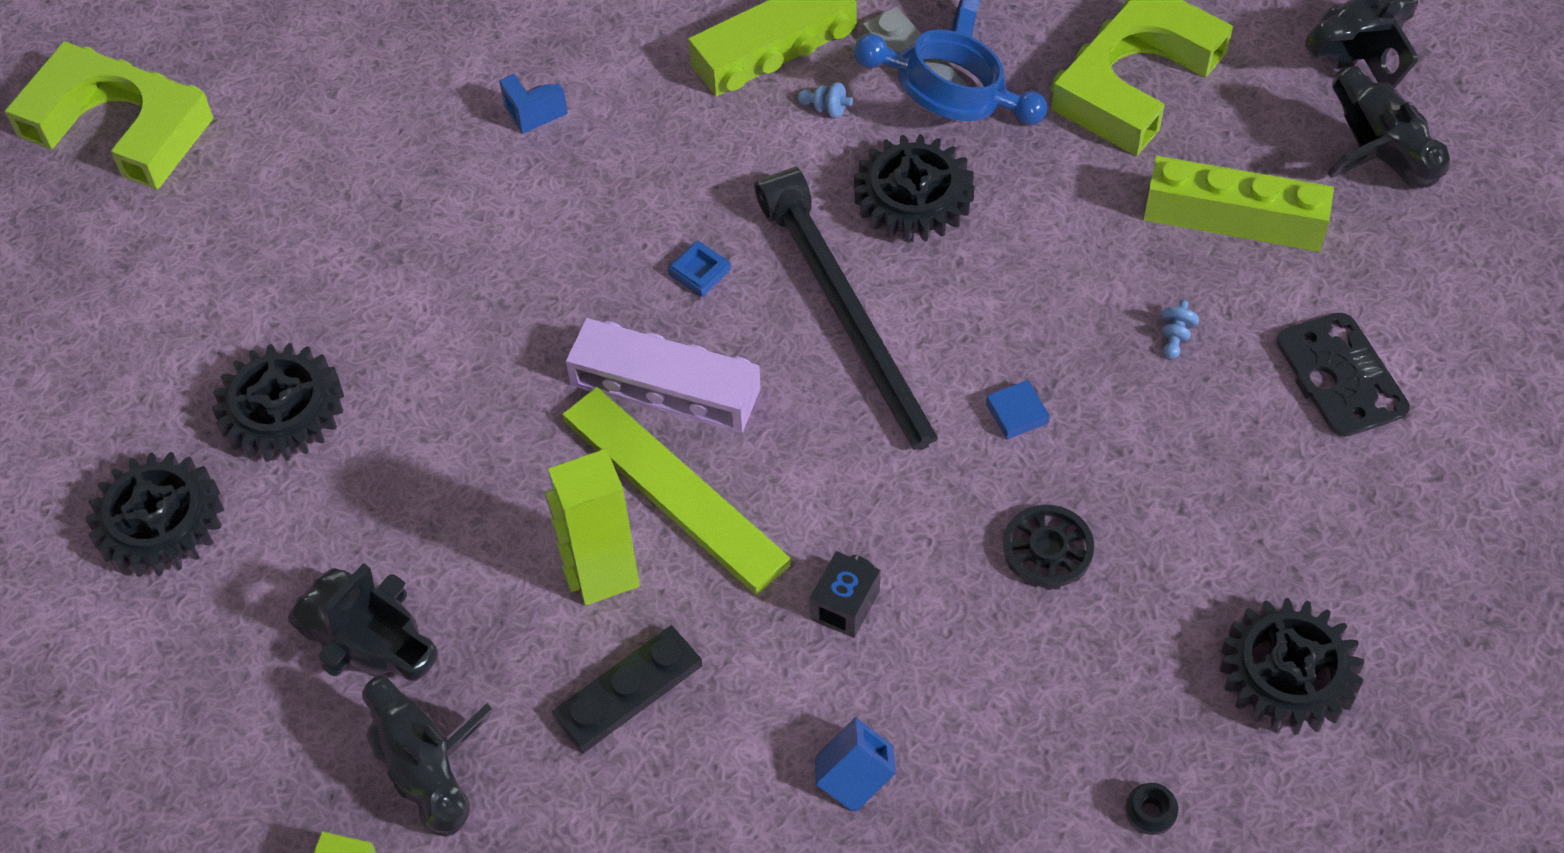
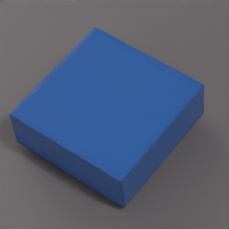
(699, 268)
(1017, 409)

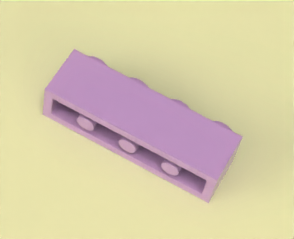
(664, 374)

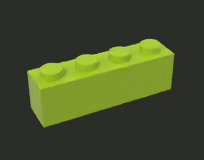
(766, 39)
(1239, 203)
(592, 527)

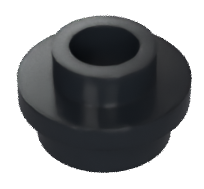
(1157, 795)

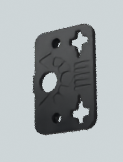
(1355, 371)

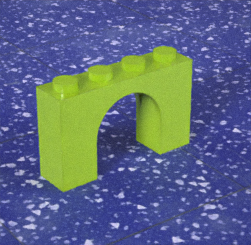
(82, 78)
(1109, 106)

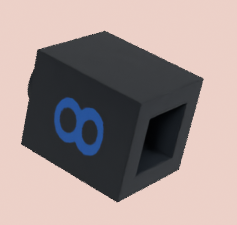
(845, 593)

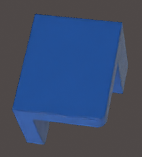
(532, 107)
(855, 765)

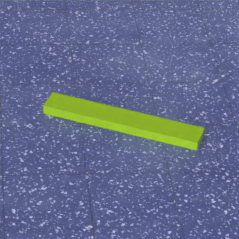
(678, 491)

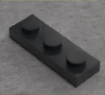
(627, 689)

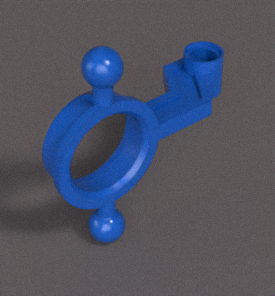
(962, 49)

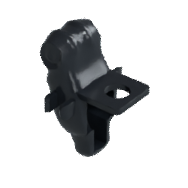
(1366, 32)
(1387, 130)
(363, 625)
(419, 754)

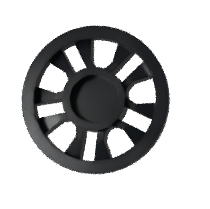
(1048, 546)

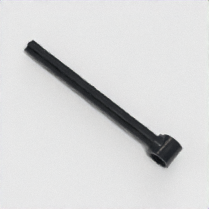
(788, 202)

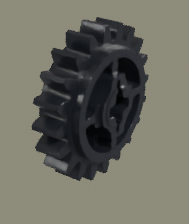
(905, 186)
(283, 407)
(161, 506)
(1286, 676)

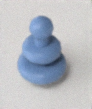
(830, 99)
(1176, 331)

